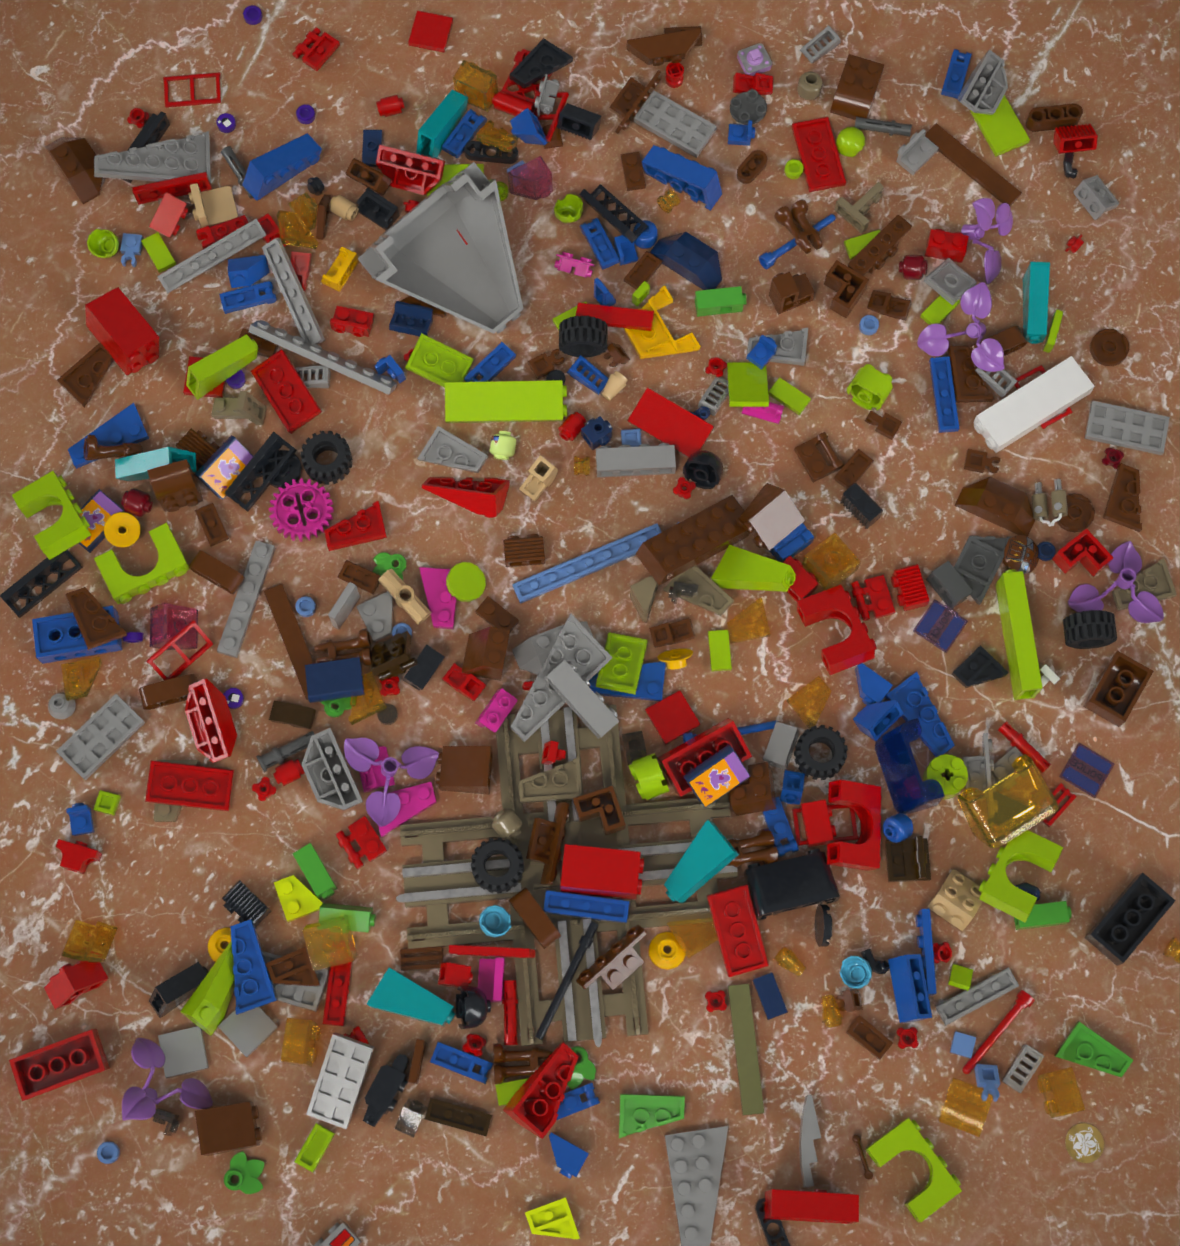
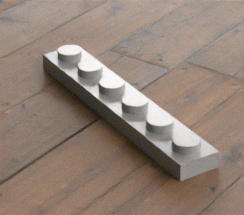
(212, 255)
(293, 292)
(246, 599)

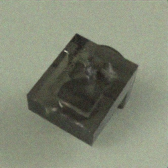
(686, 590)
(634, 746)
(162, 1116)
(410, 1117)

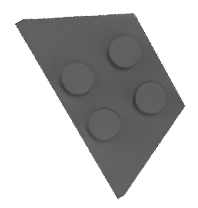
(980, 563)

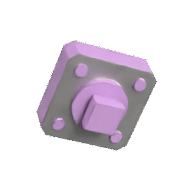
(754, 59)

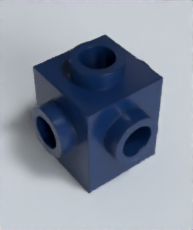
(597, 432)

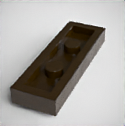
(458, 1117)

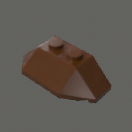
(664, 47)
(76, 163)
(998, 504)

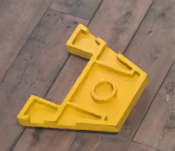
(659, 340)

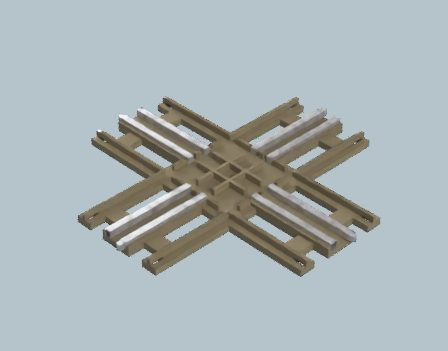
(443, 882)

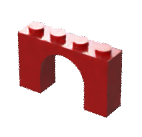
(836, 604)
(866, 802)

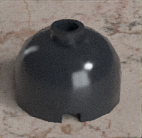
(704, 469)
(471, 1007)

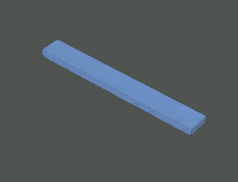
(583, 565)

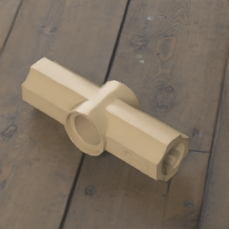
(413, 605)

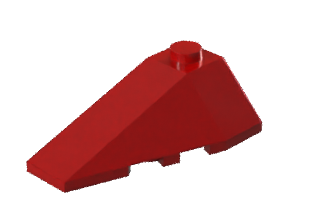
(479, 497)
(540, 1096)

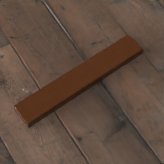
(973, 165)
(290, 632)

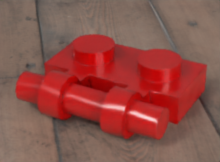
(320, 51)
(878, 595)
(366, 838)

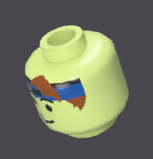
(503, 445)

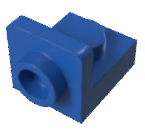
(741, 134)
(762, 352)
(388, 364)
(792, 787)
(80, 819)

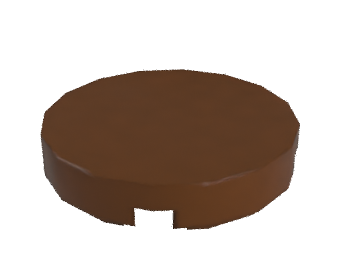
(1109, 347)
(1079, 514)

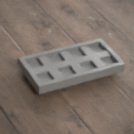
(675, 124)
(1127, 427)
(100, 737)
(301, 996)
(340, 1080)

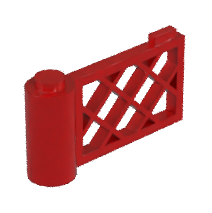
(516, 102)

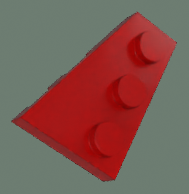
(359, 529)

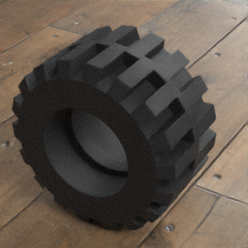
(583, 336)
(322, 443)
(1089, 629)
(827, 737)
(492, 848)

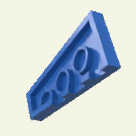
(122, 428)
(649, 685)
(916, 704)
(251, 976)

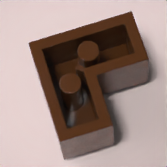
(848, 285)
(790, 291)
(758, 794)
(601, 804)

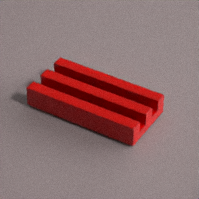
(1066, 792)

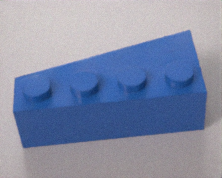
(280, 165)
(683, 175)

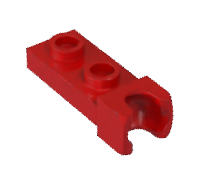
(215, 233)

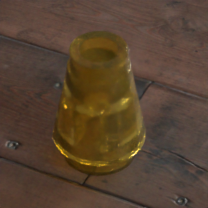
(788, 960)
(830, 1012)

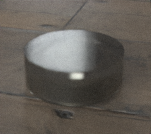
(388, 715)

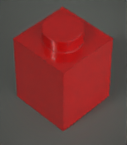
(455, 975)

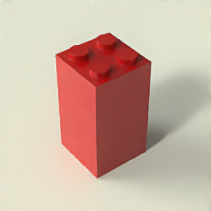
(122, 331)
(601, 872)

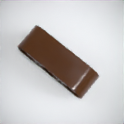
(1045, 114)
(1010, 340)
(216, 572)
(166, 691)
(534, 918)

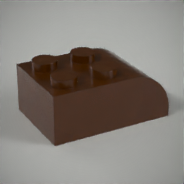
(857, 87)
(175, 485)
(1118, 689)

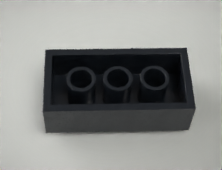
(1130, 919)

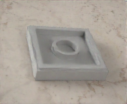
(950, 281)
(344, 605)
(248, 1029)
(183, 1051)

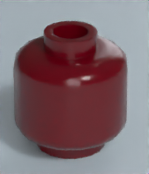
(913, 267)
(136, 502)

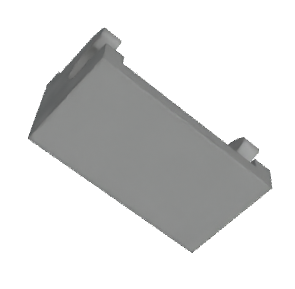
(781, 745)

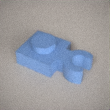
(130, 246)
(988, 1078)

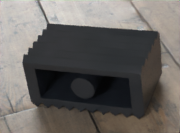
(579, 121)
(861, 505)
(245, 904)

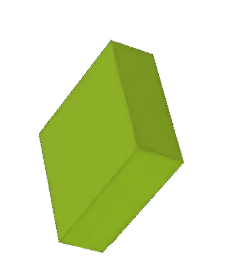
(641, 293)
(107, 802)
(960, 977)

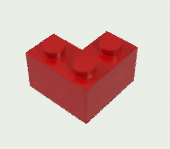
(1083, 550)
(74, 981)

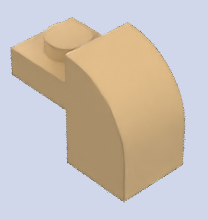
(541, 476)

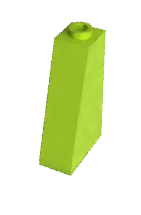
(220, 366)
(752, 572)

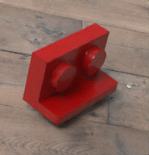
(352, 321)

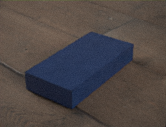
(769, 996)

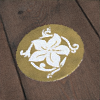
(1084, 1143)

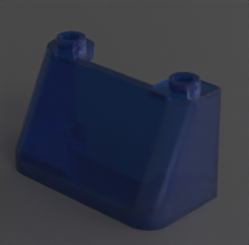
(901, 771)

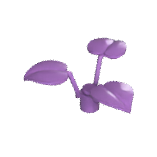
(985, 213)
(988, 354)
(1127, 562)
(363, 752)
(140, 1103)

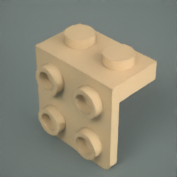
(213, 205)
(957, 900)

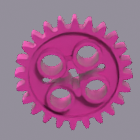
(283, 515)

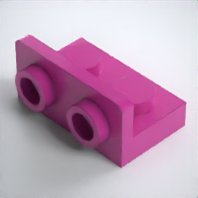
(496, 710)

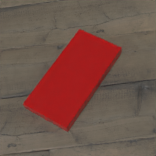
(818, 154)
(286, 391)
(670, 423)
(189, 786)
(737, 930)

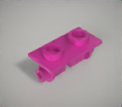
(567, 262)
(771, 413)

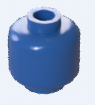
(648, 236)
(898, 827)

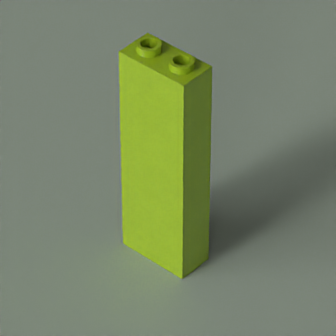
(505, 401)
(1018, 635)

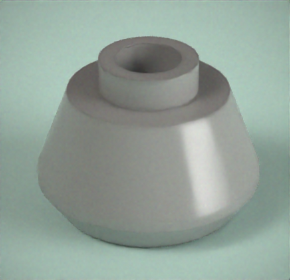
(60, 707)

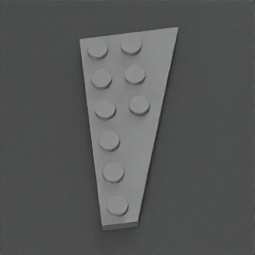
(157, 160)
(542, 701)
(695, 1174)

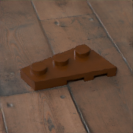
(86, 374)
(966, 381)
(1124, 498)
(93, 621)

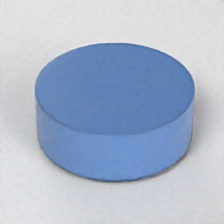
(869, 325)
(305, 606)
(401, 628)
(108, 1152)

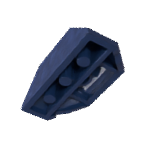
(690, 259)

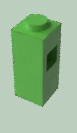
(719, 301)
(315, 871)
(1046, 915)
(359, 917)

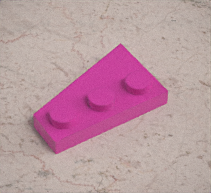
(440, 601)
(413, 802)

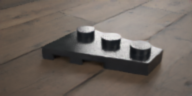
(540, 61)

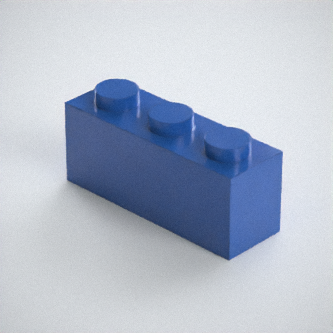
(910, 988)

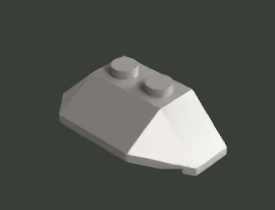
(985, 85)
(533, 652)
(329, 772)

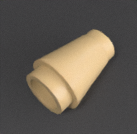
(614, 385)

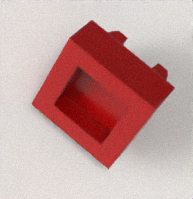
(552, 753)

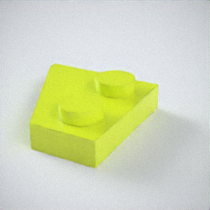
(296, 898)
(553, 1220)

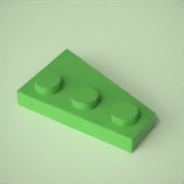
(1093, 1051)
(648, 1111)

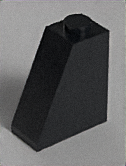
(177, 989)

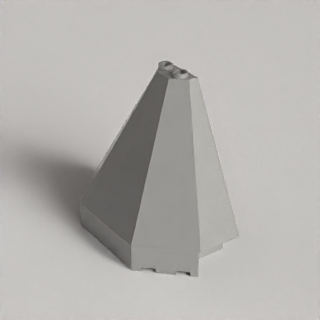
(434, 264)

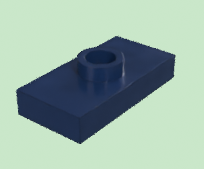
(371, 143)

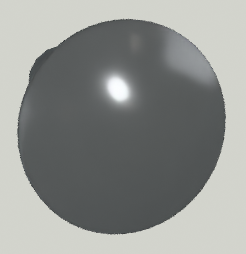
(748, 107)

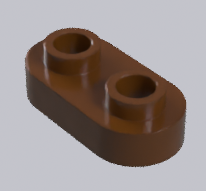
(750, 167)

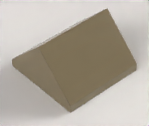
(643, 595)

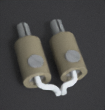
(1059, 503)

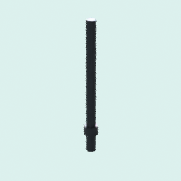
(585, 942)

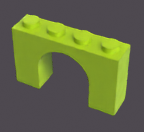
(69, 528)
(169, 564)
(1000, 891)
(940, 1186)

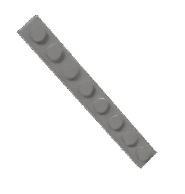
(329, 359)

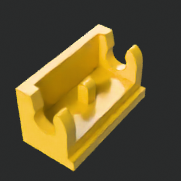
(340, 269)

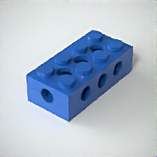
(67, 646)

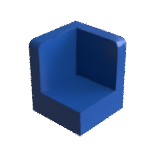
(625, 250)

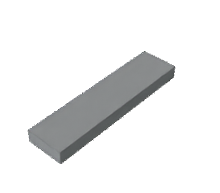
(977, 996)

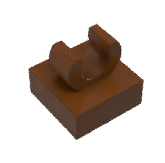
(617, 353)
(851, 999)

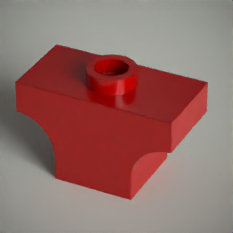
(77, 856)

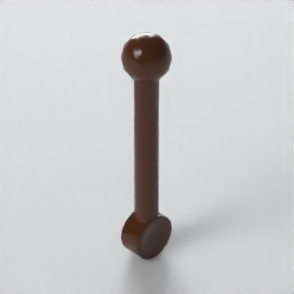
(868, 1174)

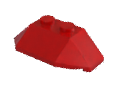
(410, 169)
(210, 721)

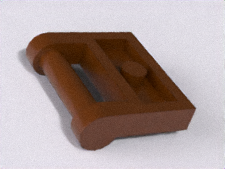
(813, 460)

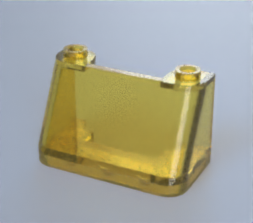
(1009, 804)

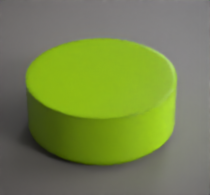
(793, 169)

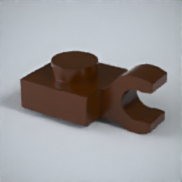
(885, 425)

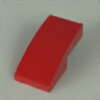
(760, 82)
(269, 228)
(301, 265)
(464, 683)

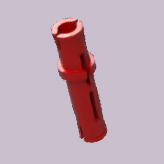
(1023, 746)
(510, 1012)

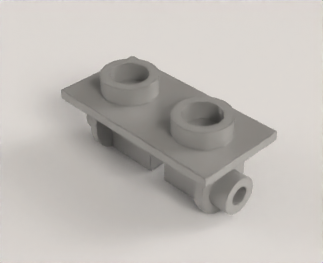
(544, 102)

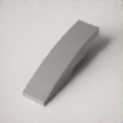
(808, 1132)

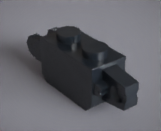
(384, 1090)

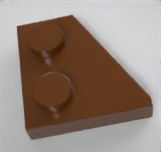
(293, 969)

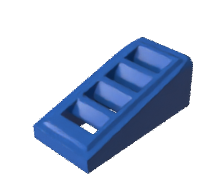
(602, 294)
(581, 361)

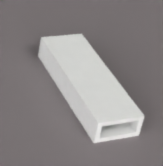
(1033, 404)

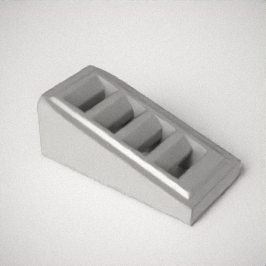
(828, 31)
(322, 383)
(996, 386)
(703, 402)
(1029, 1072)

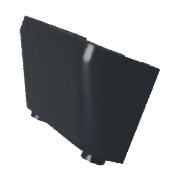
(791, 884)

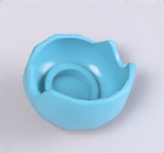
(495, 921)
(855, 972)

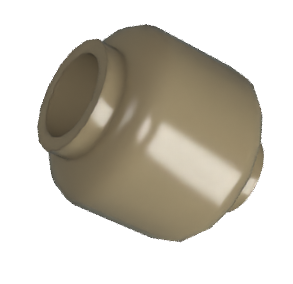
(809, 85)
(506, 824)

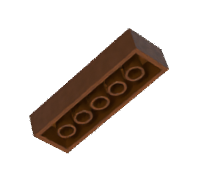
(693, 540)

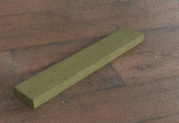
(745, 1049)

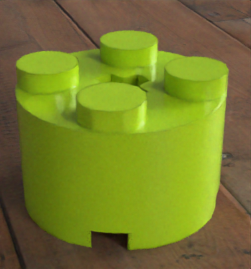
(870, 387)
(953, 768)
(650, 777)

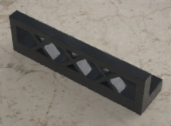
(151, 132)
(613, 216)
(254, 469)
(34, 577)

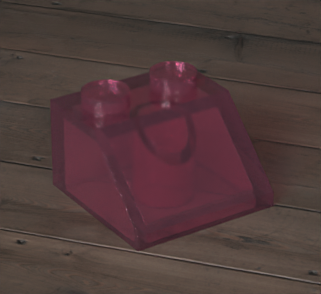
(531, 180)
(169, 620)

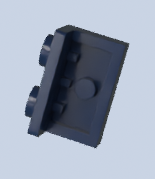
(411, 319)

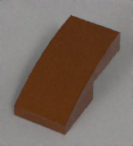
(889, 306)
(672, 633)

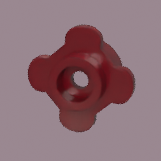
(1118, 455)

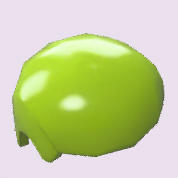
(850, 141)
(569, 208)
(103, 243)

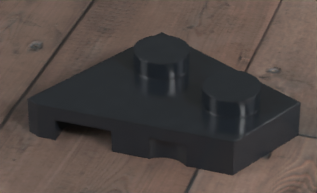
(979, 669)

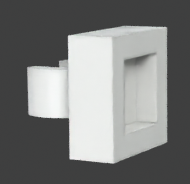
(1048, 676)

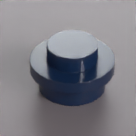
(1046, 551)

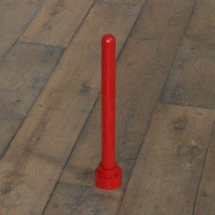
(1022, 1002)

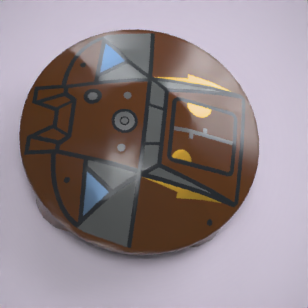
(1021, 554)

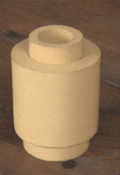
(343, 208)

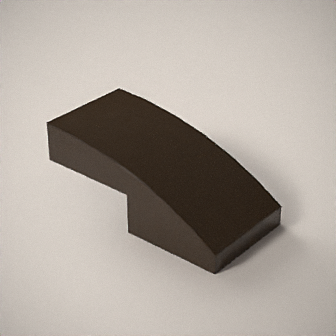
(292, 714)

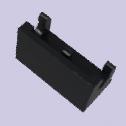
(377, 209)
(427, 664)

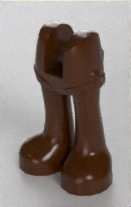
(798, 212)
(94, 451)
(362, 641)
(764, 839)
(500, 1056)

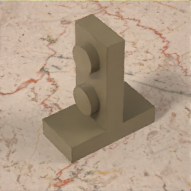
(855, 213)
(239, 408)

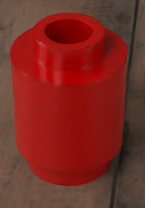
(390, 106)
(572, 426)
(288, 772)

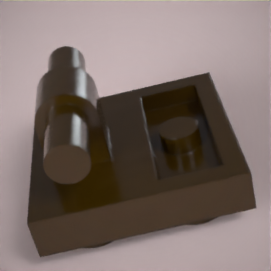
(392, 656)
(908, 860)

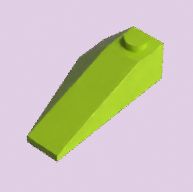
(213, 995)

